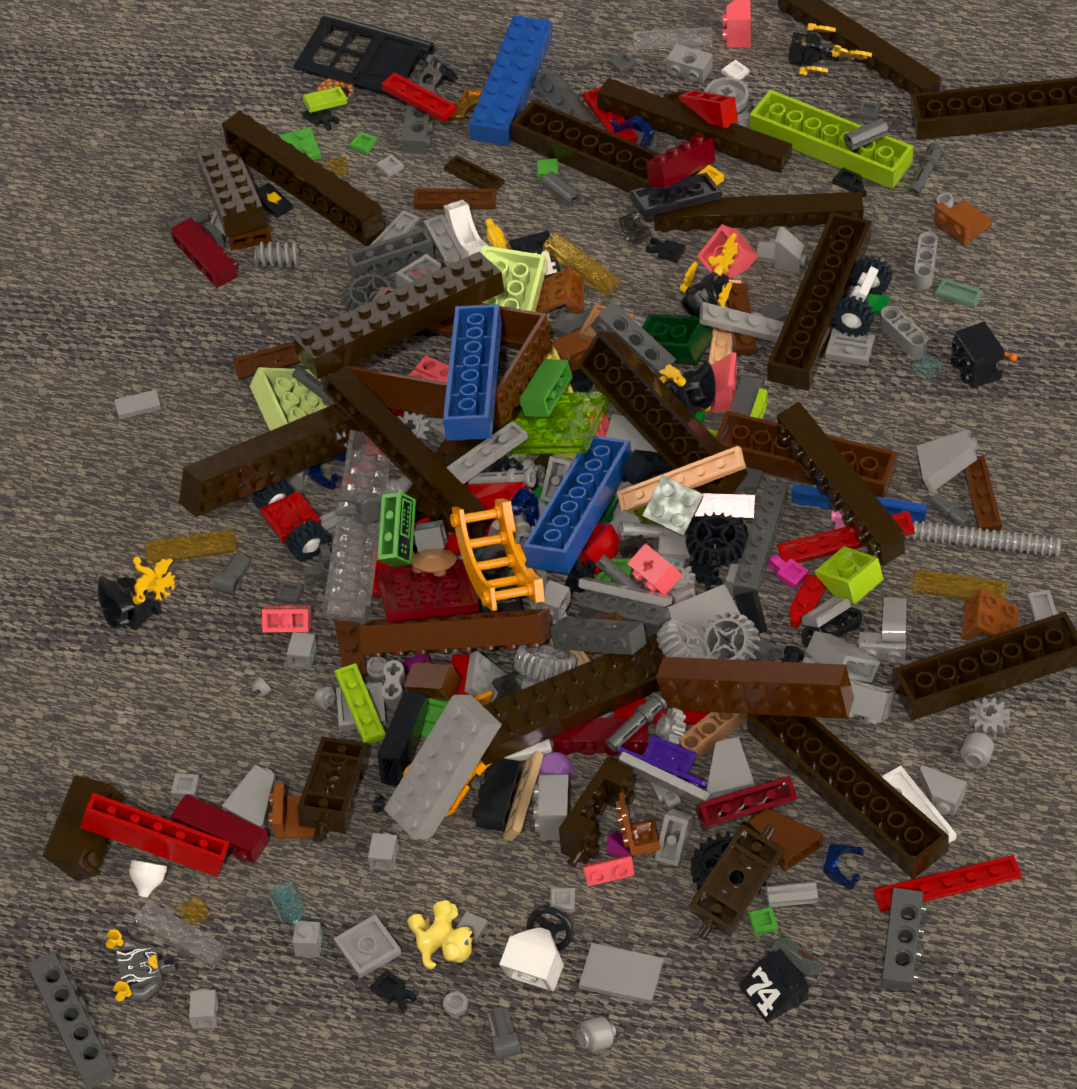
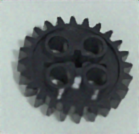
(708, 857)

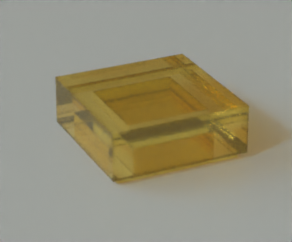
(337, 165)
(193, 911)

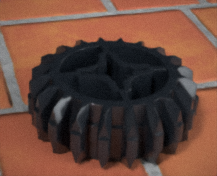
(716, 533)

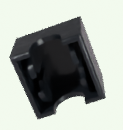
(976, 355)

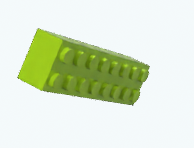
(822, 137)

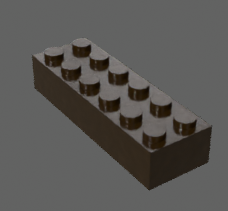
(231, 190)

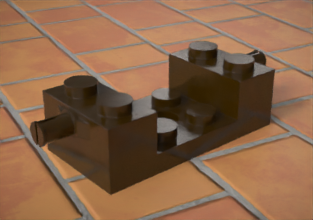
(327, 803)
(579, 829)
(720, 901)

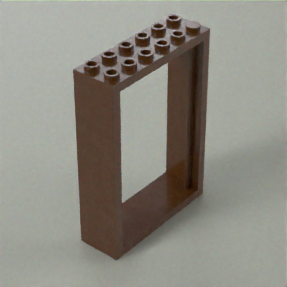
(427, 397)

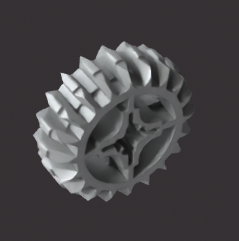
(744, 632)
(682, 640)
(543, 661)

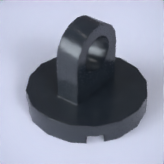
(436, 69)

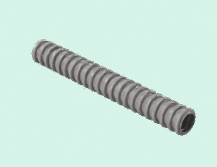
(986, 538)

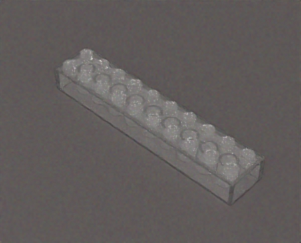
(355, 543)

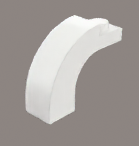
(463, 228)

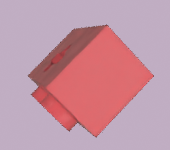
(654, 569)
(287, 618)

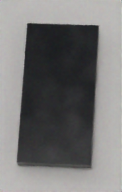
(682, 194)

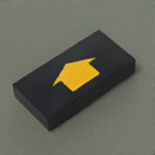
(273, 200)

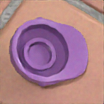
(556, 764)

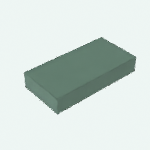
(959, 293)

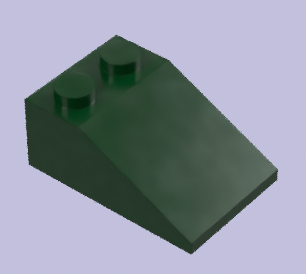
(680, 336)

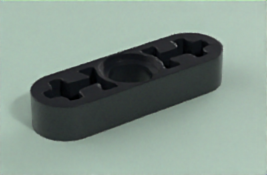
(849, 625)

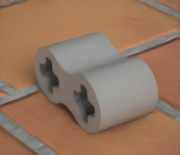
(394, 683)

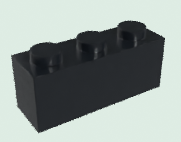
(497, 794)

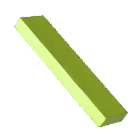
(360, 704)

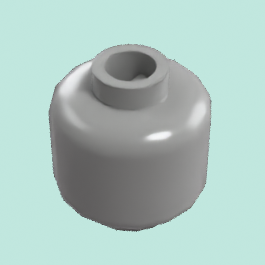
(977, 750)
(596, 1034)

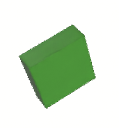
(363, 142)
(545, 166)
(763, 920)

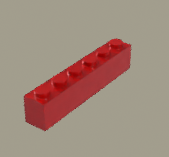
(154, 834)

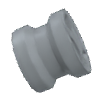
(539, 469)

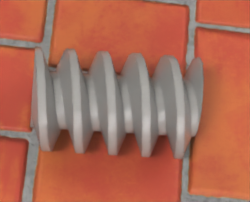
(276, 255)

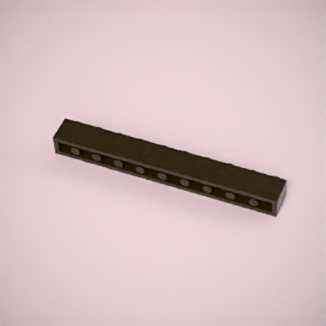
(850, 35)
(685, 123)
(762, 211)
(400, 445)

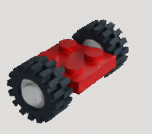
(291, 519)

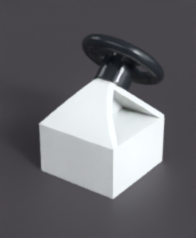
(533, 954)

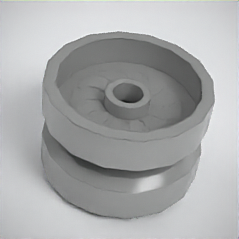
(734, 88)

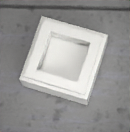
(735, 70)

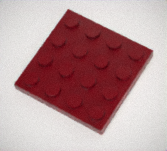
(424, 595)

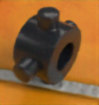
(378, 804)

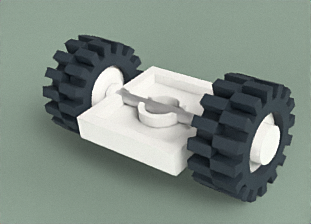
(853, 314)

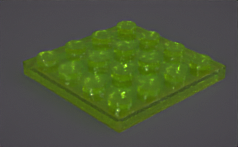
(567, 428)

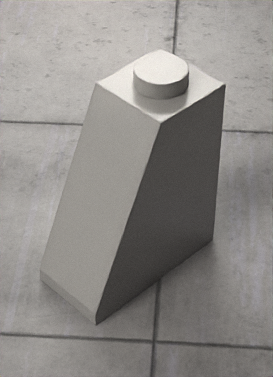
(946, 458)
(832, 650)
(728, 769)
(251, 797)

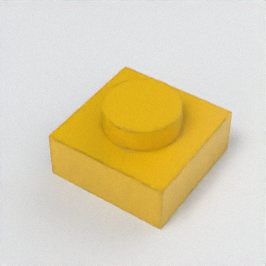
(714, 174)

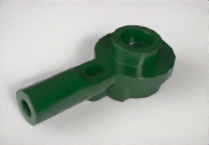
(608, 517)

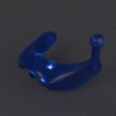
(638, 123)
(317, 476)
(526, 502)
(831, 868)

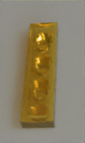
(581, 263)
(191, 546)
(955, 585)

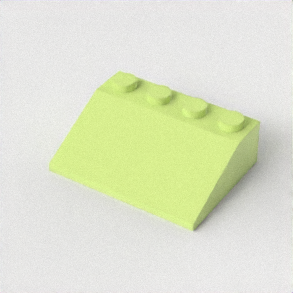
(521, 275)
(282, 396)

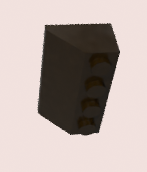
(74, 848)

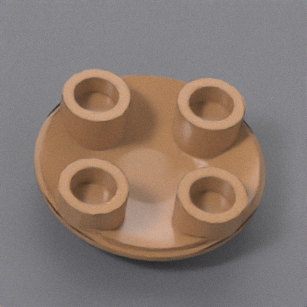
(433, 561)

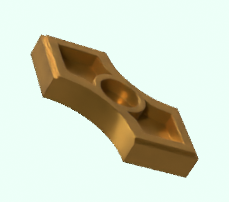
(465, 103)

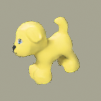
(429, 938)

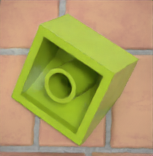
(850, 574)

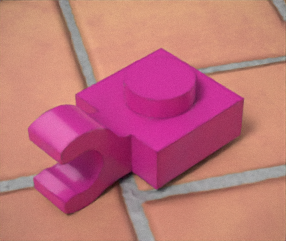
(788, 572)

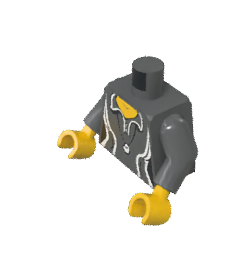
(138, 968)

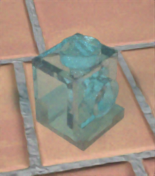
(287, 903)

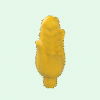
(495, 235)

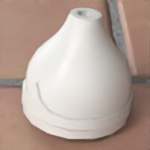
(146, 876)

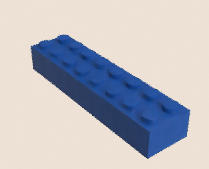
(510, 80)
(472, 372)
(577, 505)

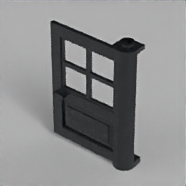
(384, 55)

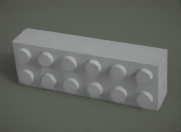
(442, 766)

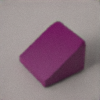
(616, 845)

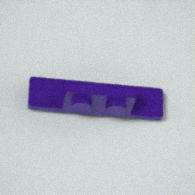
(670, 759)

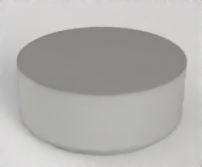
(455, 1004)

